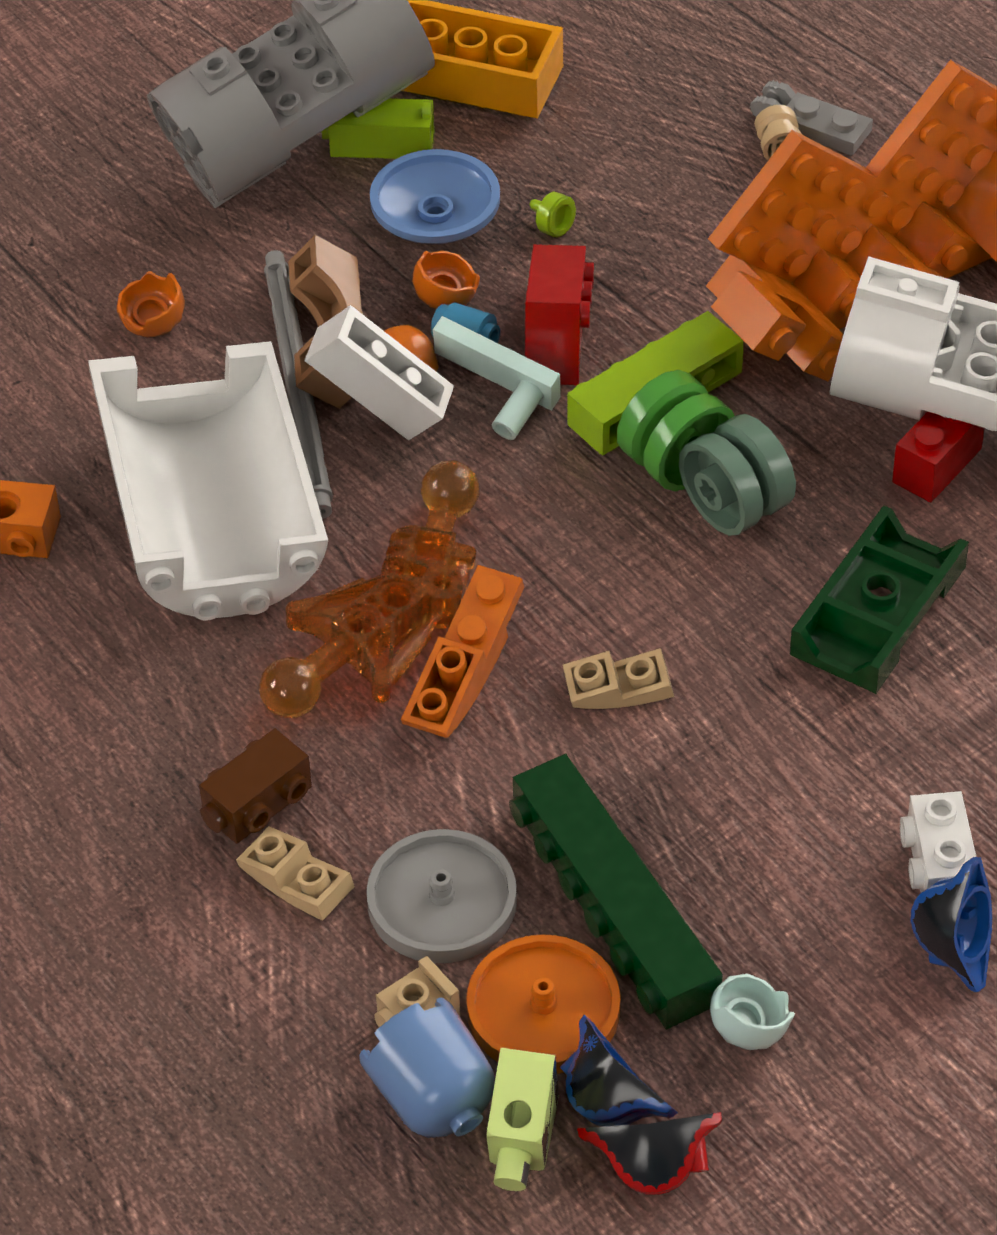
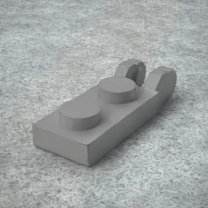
(817, 119)

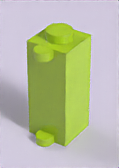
(385, 131)

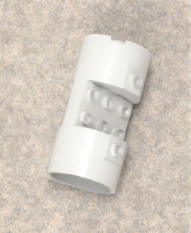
(918, 347)

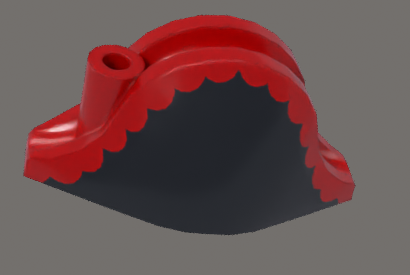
(658, 1154)

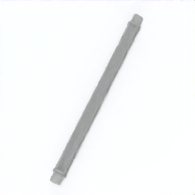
(300, 402)

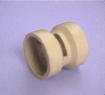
(773, 126)

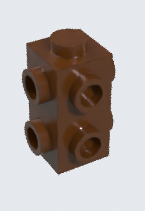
(255, 786)

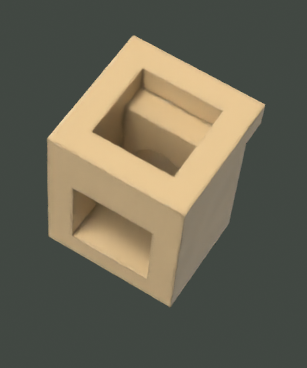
(420, 987)

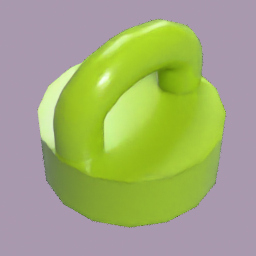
(554, 213)

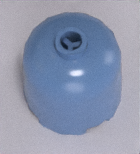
(431, 1070)

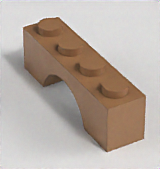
(326, 283)

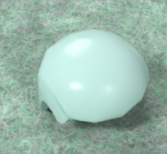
(750, 1012)

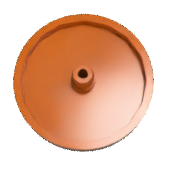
(537, 992)

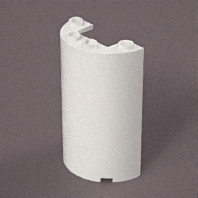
(212, 485)

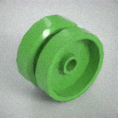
(665, 419)

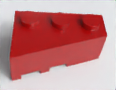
(558, 308)

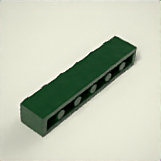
(616, 891)

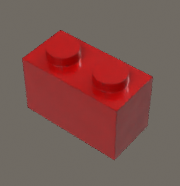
(934, 454)

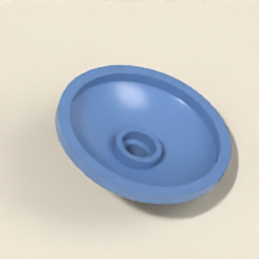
(435, 196)

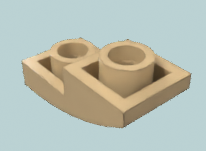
(607, 684)
(291, 873)

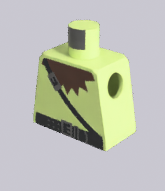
(521, 1115)

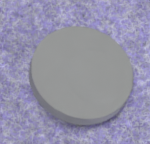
(441, 895)

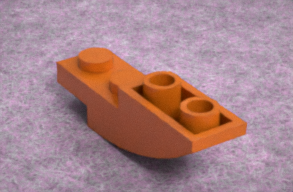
(466, 654)

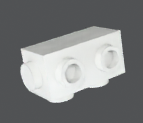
(937, 837)

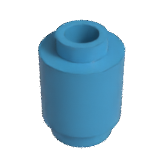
(471, 318)

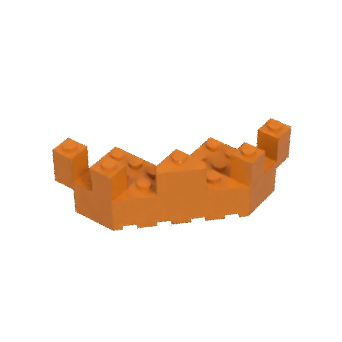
(817, 216)

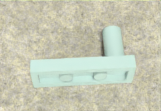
(527, 379)

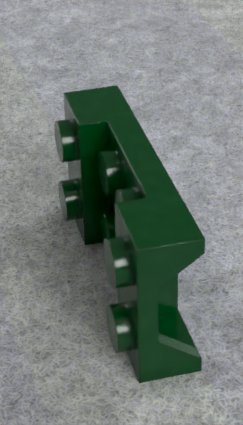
(862, 633)

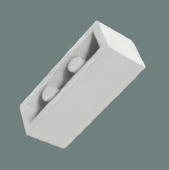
(379, 373)

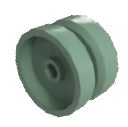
(737, 474)

